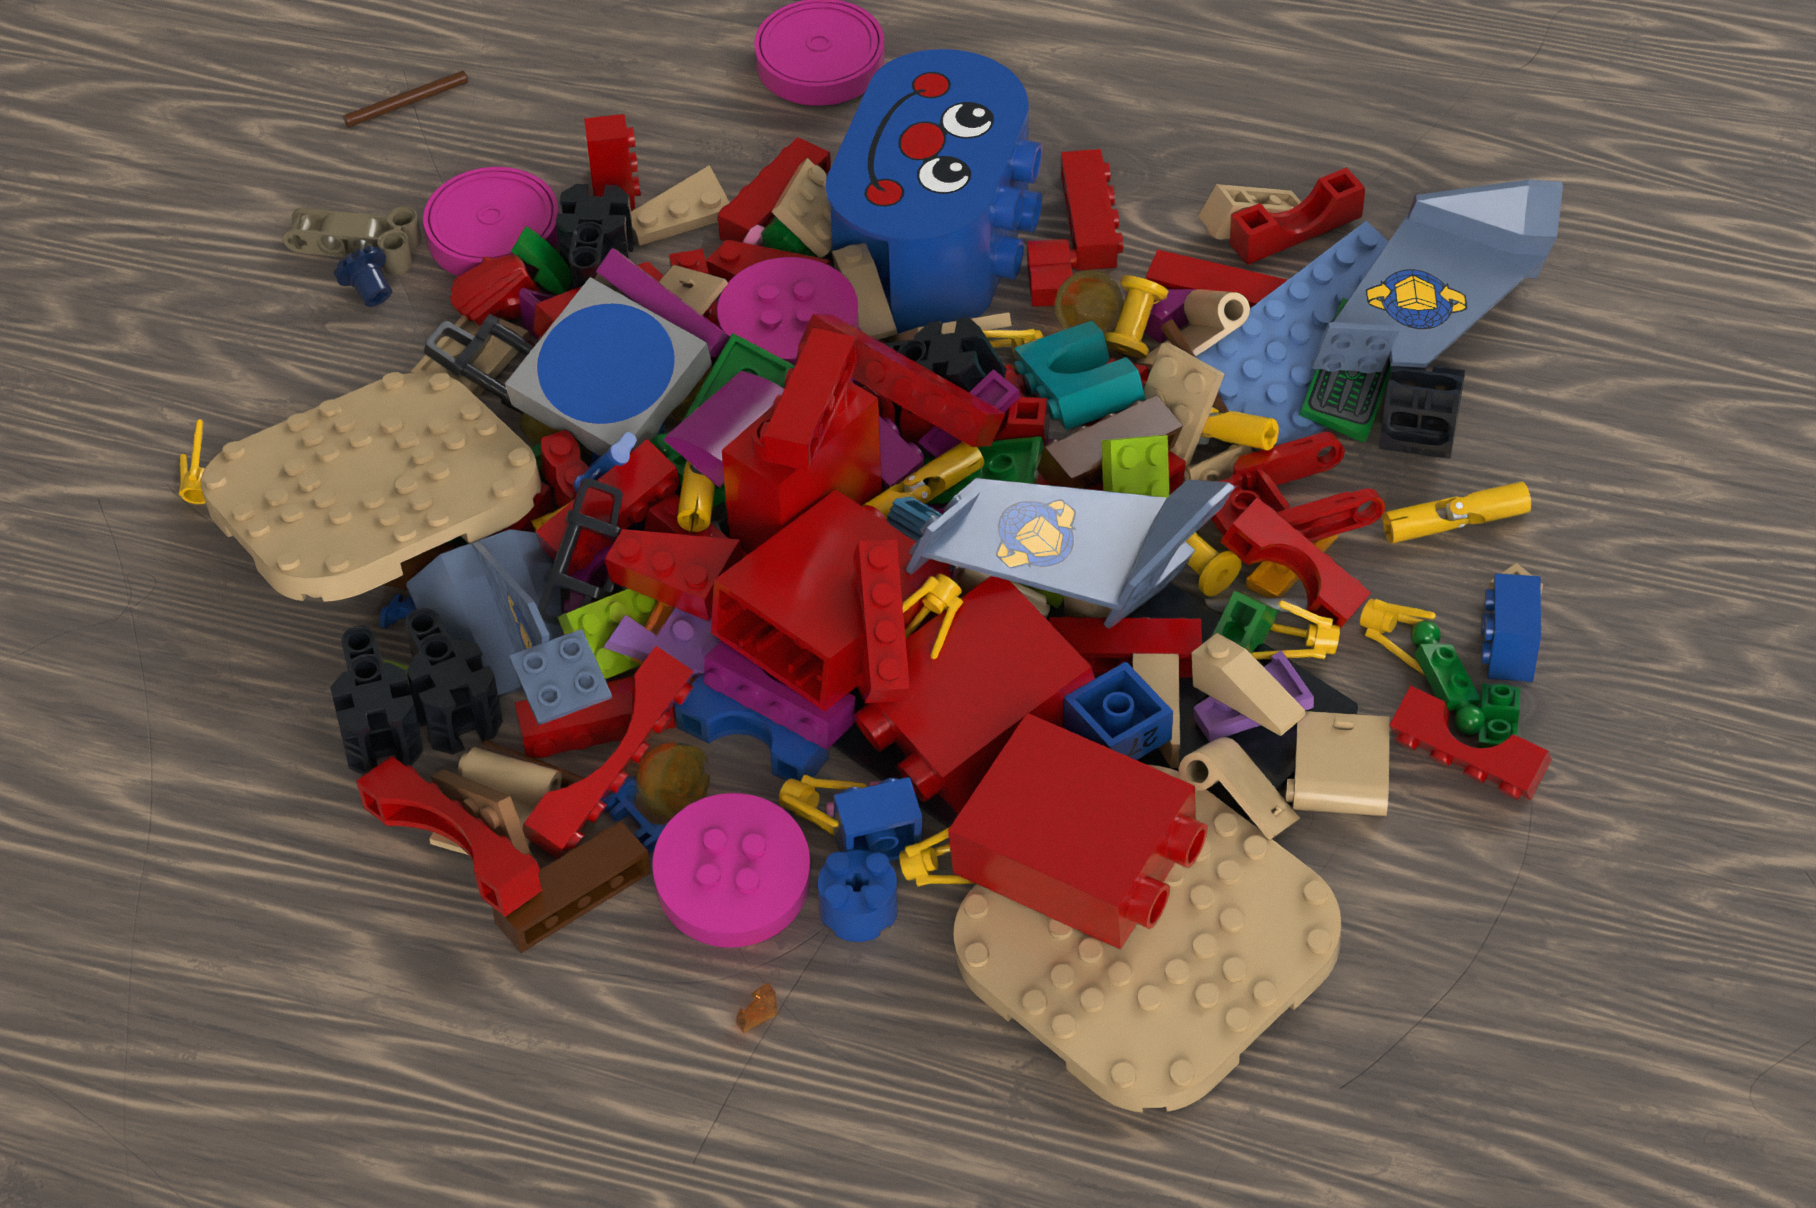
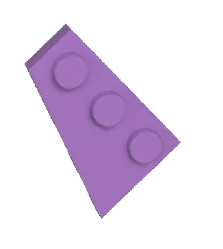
(1221, 721)

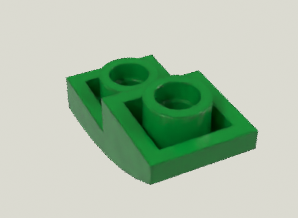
(553, 271)
(1501, 711)

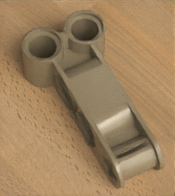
(345, 232)

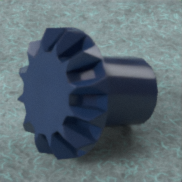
(364, 273)

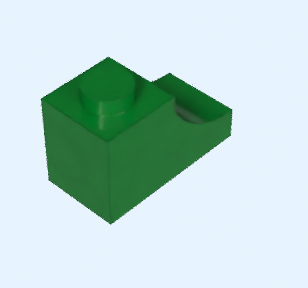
(1246, 621)

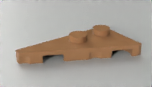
(484, 802)

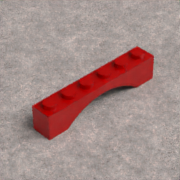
(403, 798)
(563, 813)

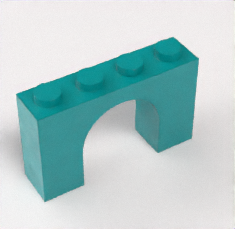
(1074, 375)

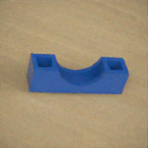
(714, 715)

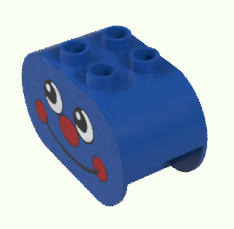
(938, 183)

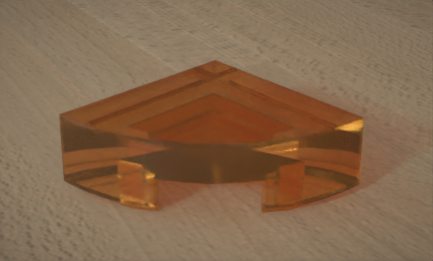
(759, 1010)

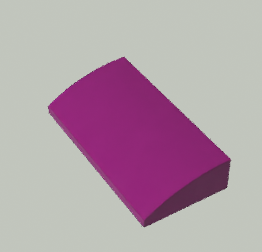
(660, 300)
(720, 421)

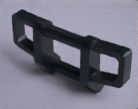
(474, 346)
(576, 522)

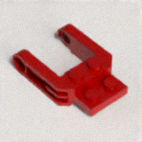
(1263, 470)

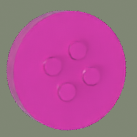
(819, 51)
(485, 214)
(777, 298)
(731, 870)

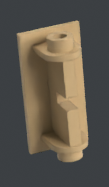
(1217, 467)

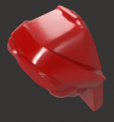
(492, 289)

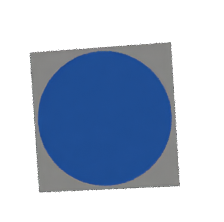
(608, 370)

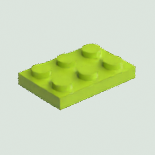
(1136, 465)
(600, 621)

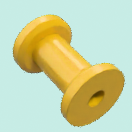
(1135, 316)
(1215, 568)

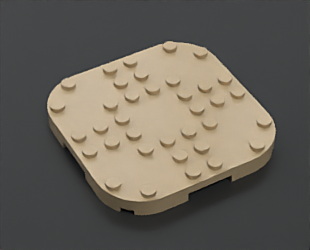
(369, 483)
(1179, 1000)

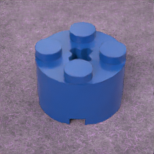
(857, 894)

